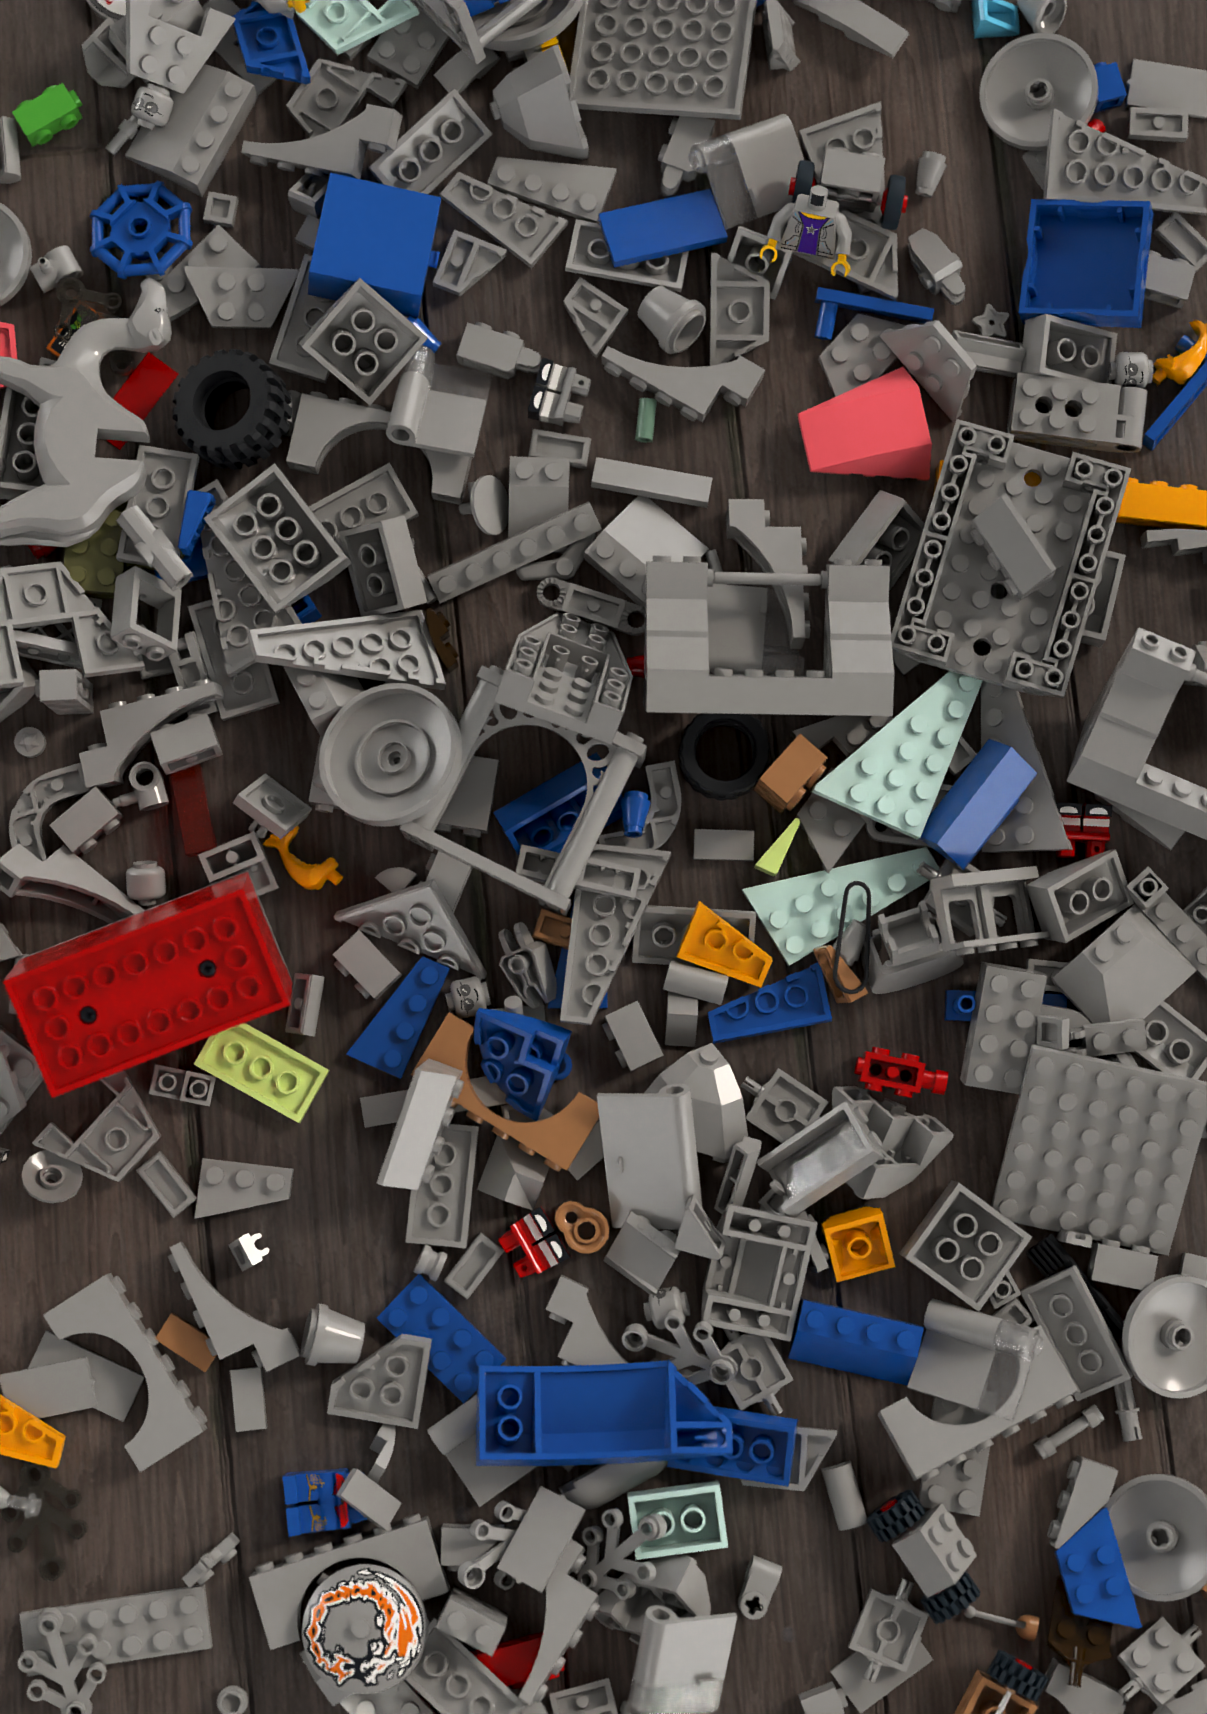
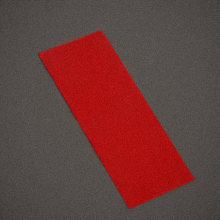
(144, 388)

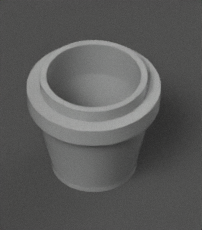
(672, 319)
(331, 1337)

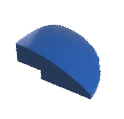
(520, 1056)

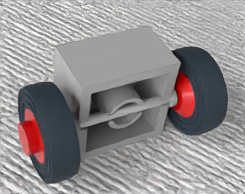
(854, 183)

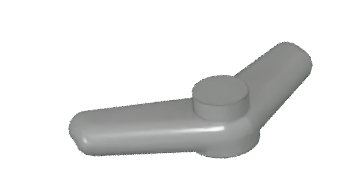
(562, 568)

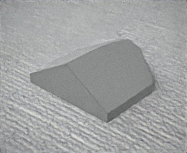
(103, 59)

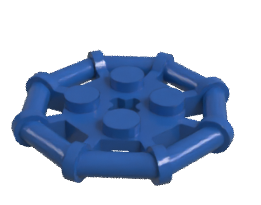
(144, 244)

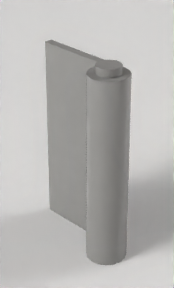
(649, 1154)

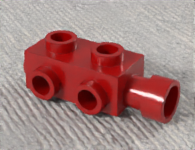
(890, 1073)

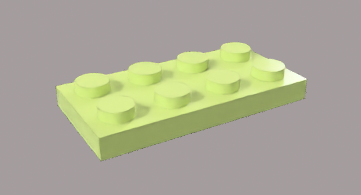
(263, 1069)

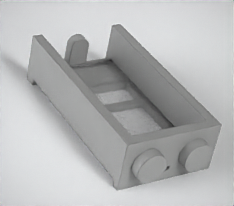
(821, 1157)

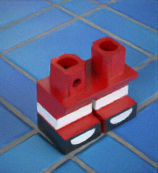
(1085, 825)
(538, 1256)

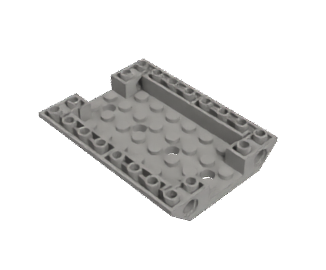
(950, 581)

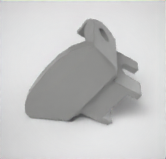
(913, 951)

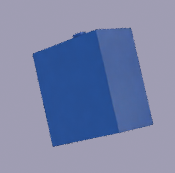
(377, 236)

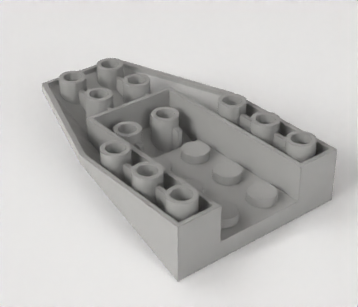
(568, 676)

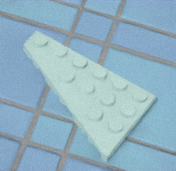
(905, 762)

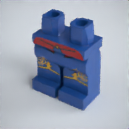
(327, 1512)

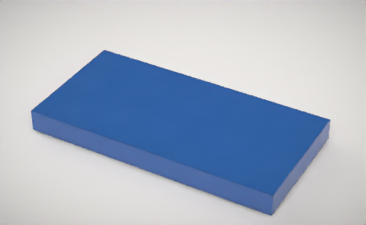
(662, 228)

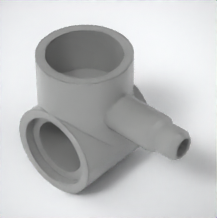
(54, 267)
(148, 796)

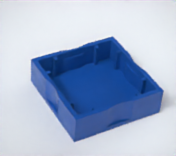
(1087, 261)

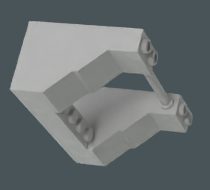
(857, 645)
(1124, 728)

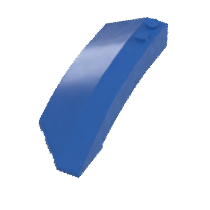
(594, 1416)

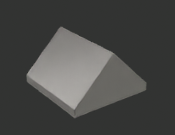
(746, 252)

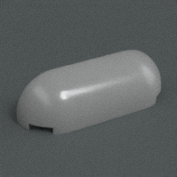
(608, 1482)

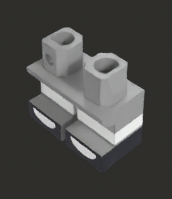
(553, 392)

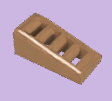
(825, 956)

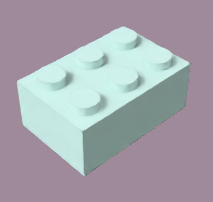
(691, 1514)

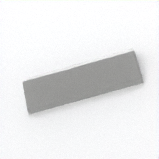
(432, 146)
(591, 257)
(664, 928)
(1174, 1043)

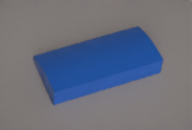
(760, 1449)

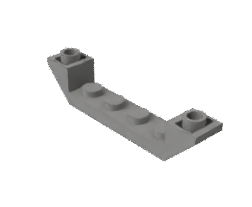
(1151, 898)

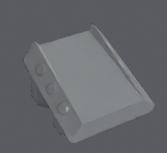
(778, 37)
(642, 1253)

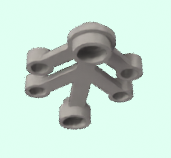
(685, 1353)
(505, 1535)
(616, 1554)
(62, 1672)

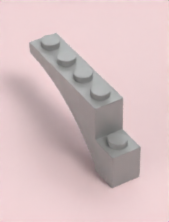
(336, 151)
(688, 388)
(775, 552)
(129, 729)
(64, 880)
(226, 1324)
(585, 1339)
(566, 1610)

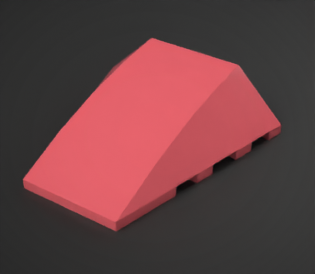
(870, 431)

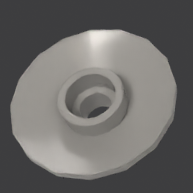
(47, 1166)

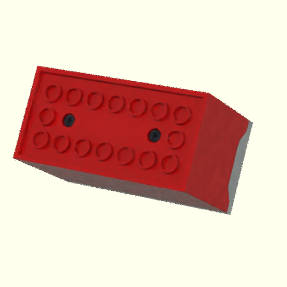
(149, 984)

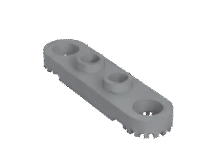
(591, 606)

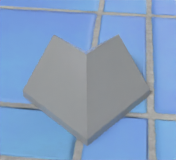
(513, 1174)

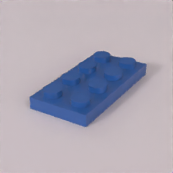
(456, 1343)

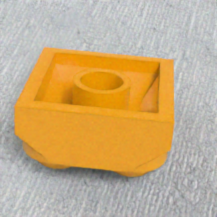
(858, 1243)

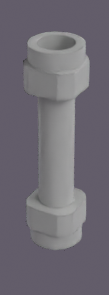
(1090, 1417)

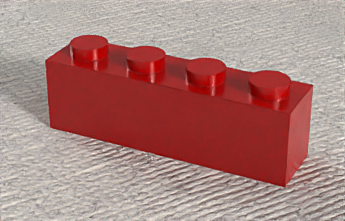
(513, 1660)

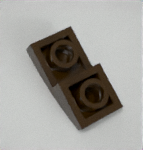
(438, 631)

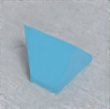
(994, 18)

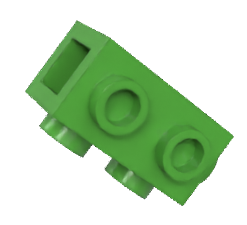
(48, 114)

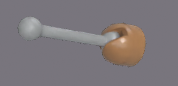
(1025, 1626)

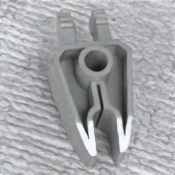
(936, 266)
(528, 967)

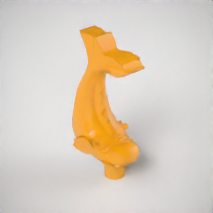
(1184, 365)
(306, 875)

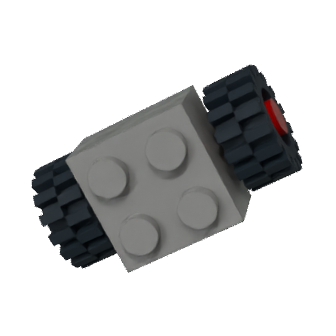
(931, 1551)

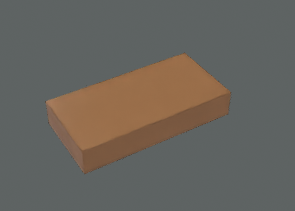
(186, 1341)

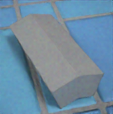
(991, 353)
(750, 1148)

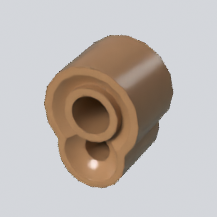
(582, 1226)

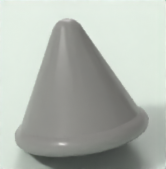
(1043, 15)

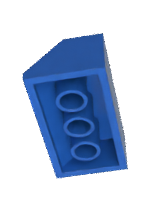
(549, 811)
(855, 1341)

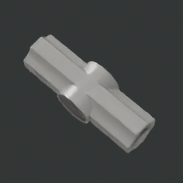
(154, 547)

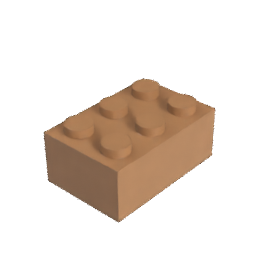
(793, 770)

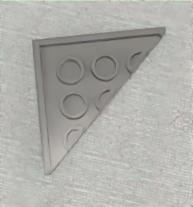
(418, 922)

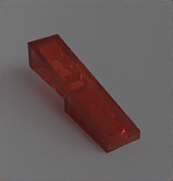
(193, 810)

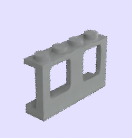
(978, 890)

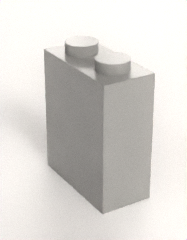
(472, 1621)

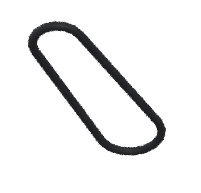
(867, 940)

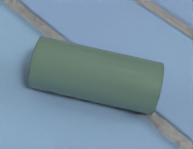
(646, 420)

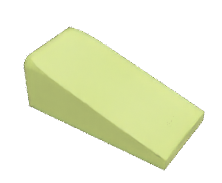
(774, 856)

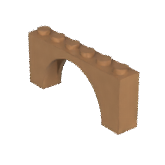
(554, 1138)

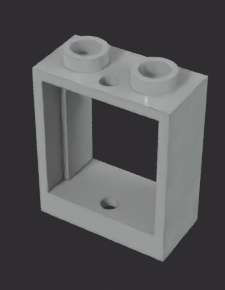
(141, 585)

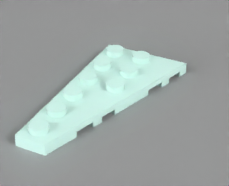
(807, 908)

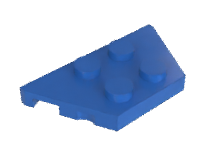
(270, 44)
(1096, 1574)

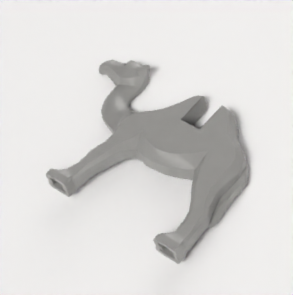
(71, 417)

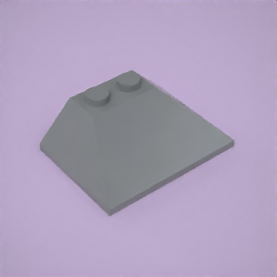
(1124, 971)
(759, 1274)

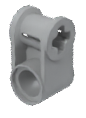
(759, 1581)

